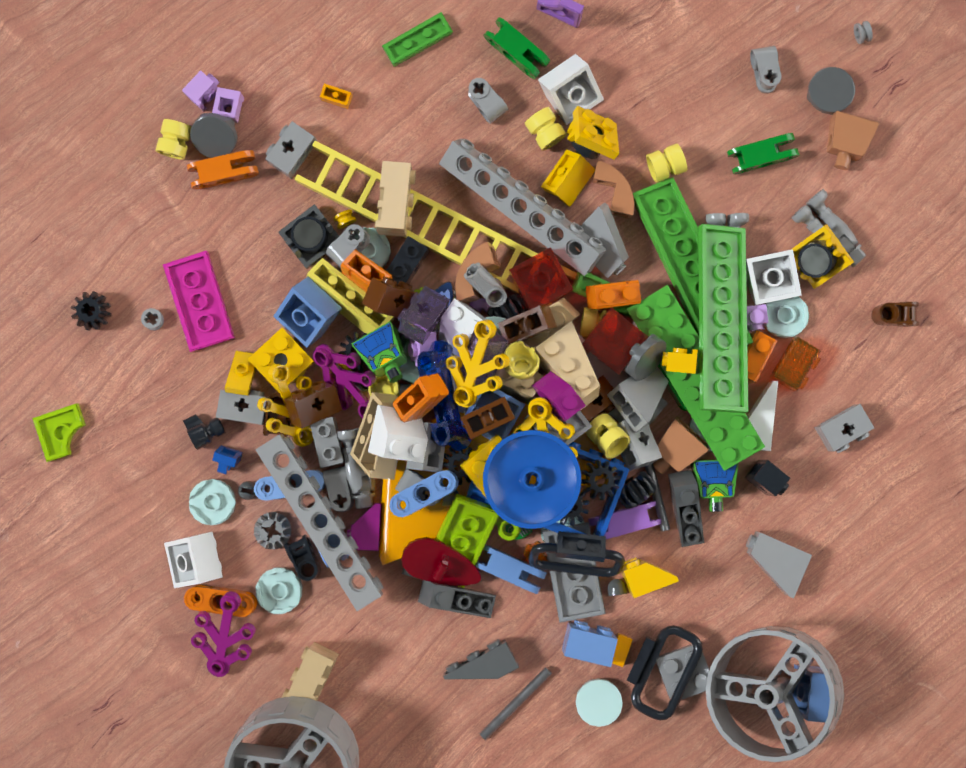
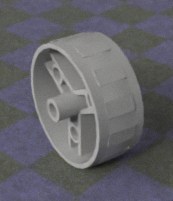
(771, 693)
(321, 725)

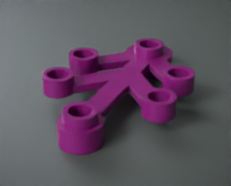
(328, 360)
(222, 638)

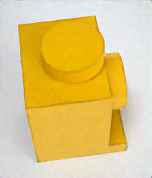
(680, 361)

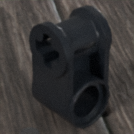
(302, 557)

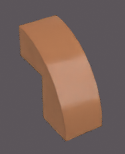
(622, 199)
(487, 257)

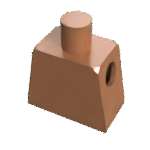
(849, 138)
(679, 447)

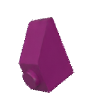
(560, 394)
(367, 529)

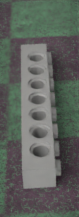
(455, 162)
(269, 455)

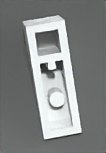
(763, 414)

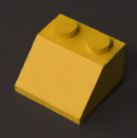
(645, 577)

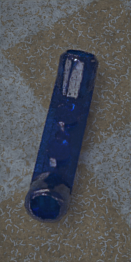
(448, 427)

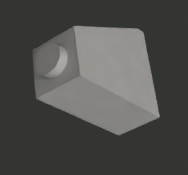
(603, 227)
(639, 399)
(780, 561)

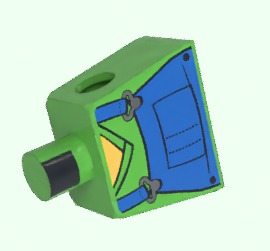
(382, 351)
(714, 482)

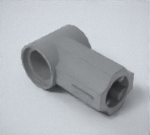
(486, 284)

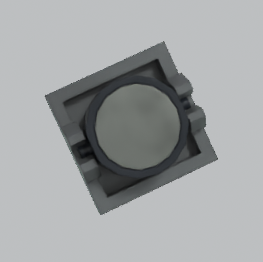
(309, 236)

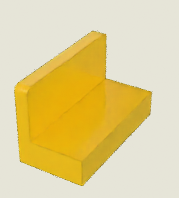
(568, 177)

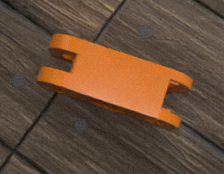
(223, 169)
(208, 600)

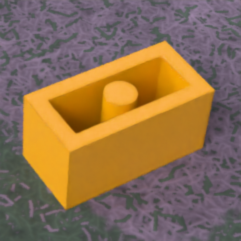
(336, 96)
(622, 649)

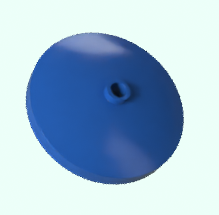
(555, 473)

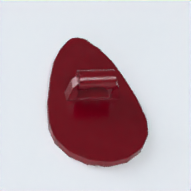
(438, 563)

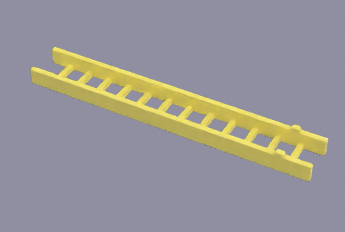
(436, 207)

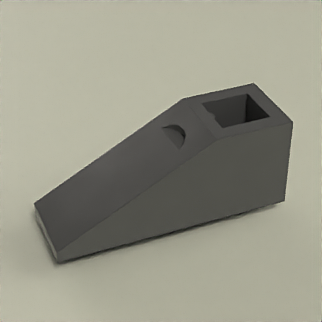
(686, 507)
(456, 599)
(489, 664)

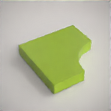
(57, 429)

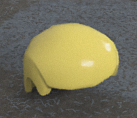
(523, 361)

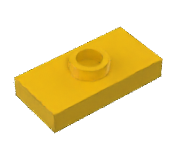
(240, 374)

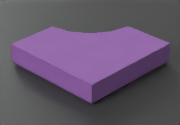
(563, 10)

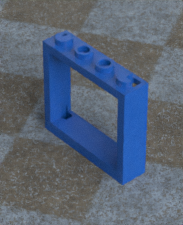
(610, 502)

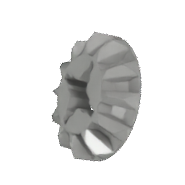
(282, 526)

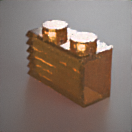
(795, 364)

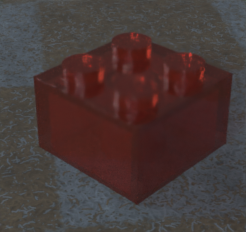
(540, 279)
(612, 340)

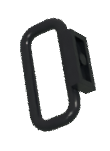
(578, 547)
(645, 662)

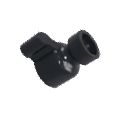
(202, 434)

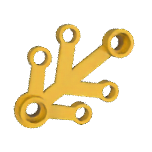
(473, 365)
(280, 380)
(543, 418)

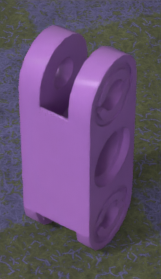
(628, 520)

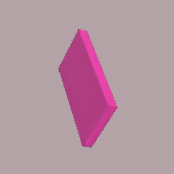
(198, 301)

